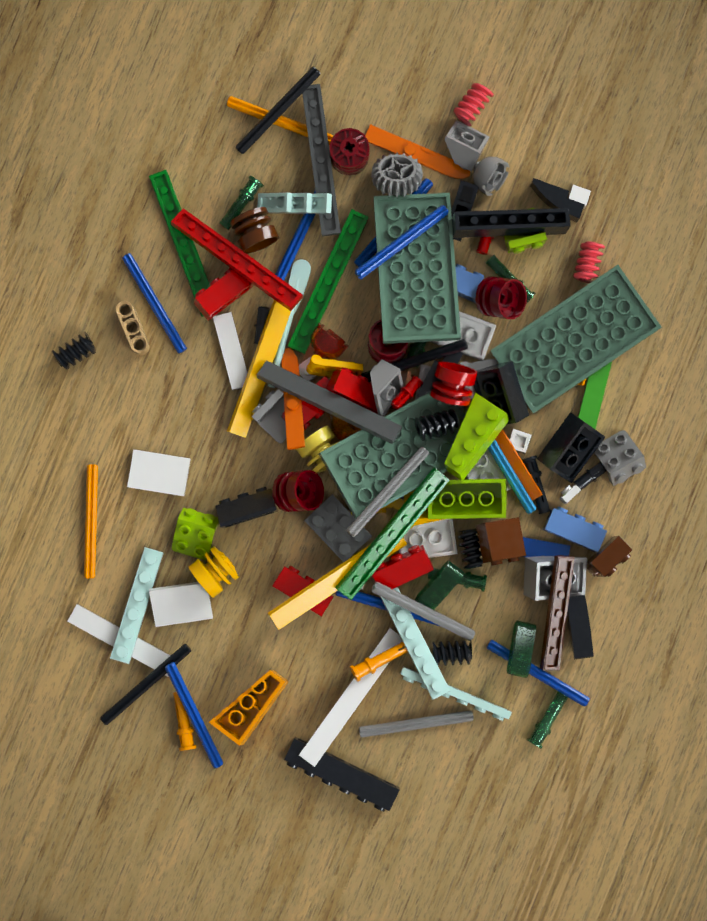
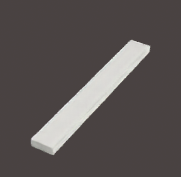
(346, 705)

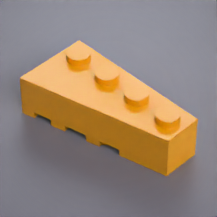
(247, 711)

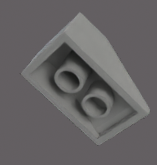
(539, 575)

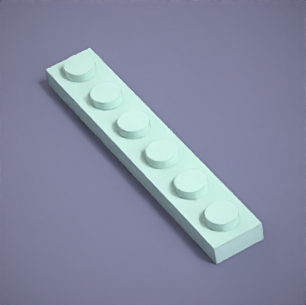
(136, 605)
(417, 649)
(462, 697)

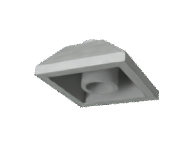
(465, 145)
(386, 385)

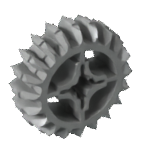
(397, 174)

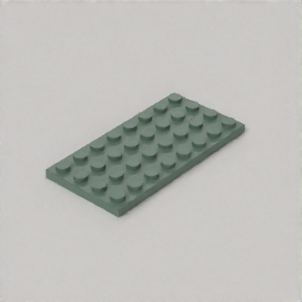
(420, 279)
(577, 338)
(367, 463)

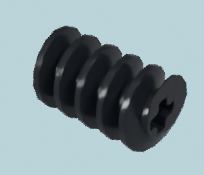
(74, 351)
(436, 423)
(471, 548)
(452, 652)

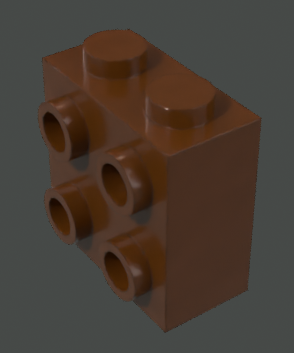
(501, 541)
(609, 555)

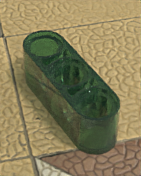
(440, 585)
(521, 649)

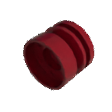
(349, 162)
(501, 297)
(377, 349)
(298, 491)

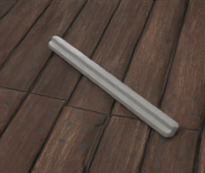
(387, 491)
(423, 611)
(418, 723)

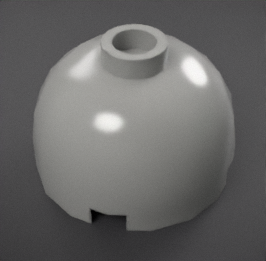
(490, 174)

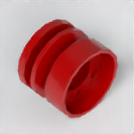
(452, 387)

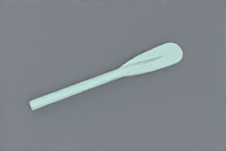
(298, 279)

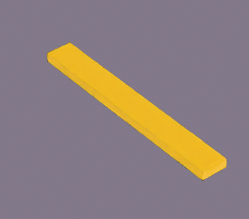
(253, 386)
(316, 591)

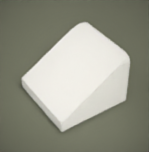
(579, 194)

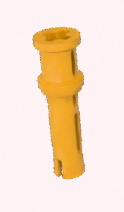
(370, 665)
(184, 731)

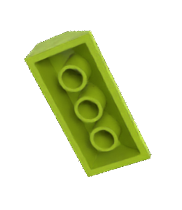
(470, 500)

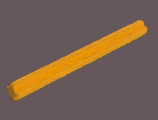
(259, 113)
(90, 521)

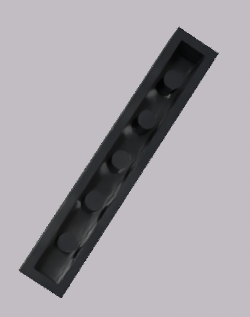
(510, 222)
(346, 776)

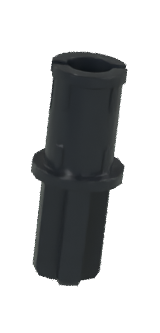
(262, 315)
(590, 476)

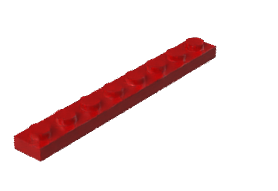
(237, 259)

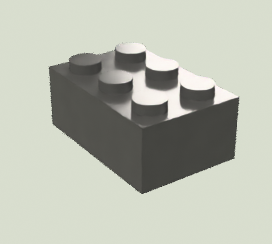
(331, 525)

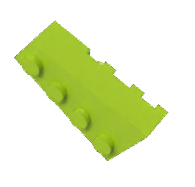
(476, 434)

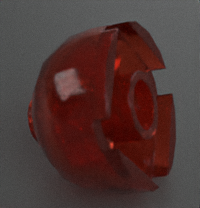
(327, 343)

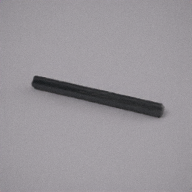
(280, 107)
(427, 356)
(144, 685)

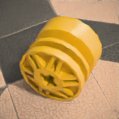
(213, 572)

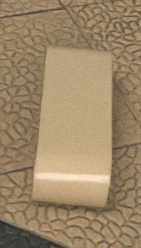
(126, 321)

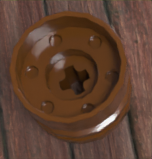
(253, 227)

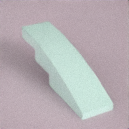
(295, 203)

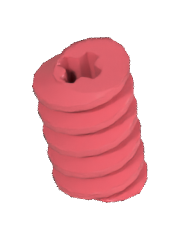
(471, 103)
(587, 261)

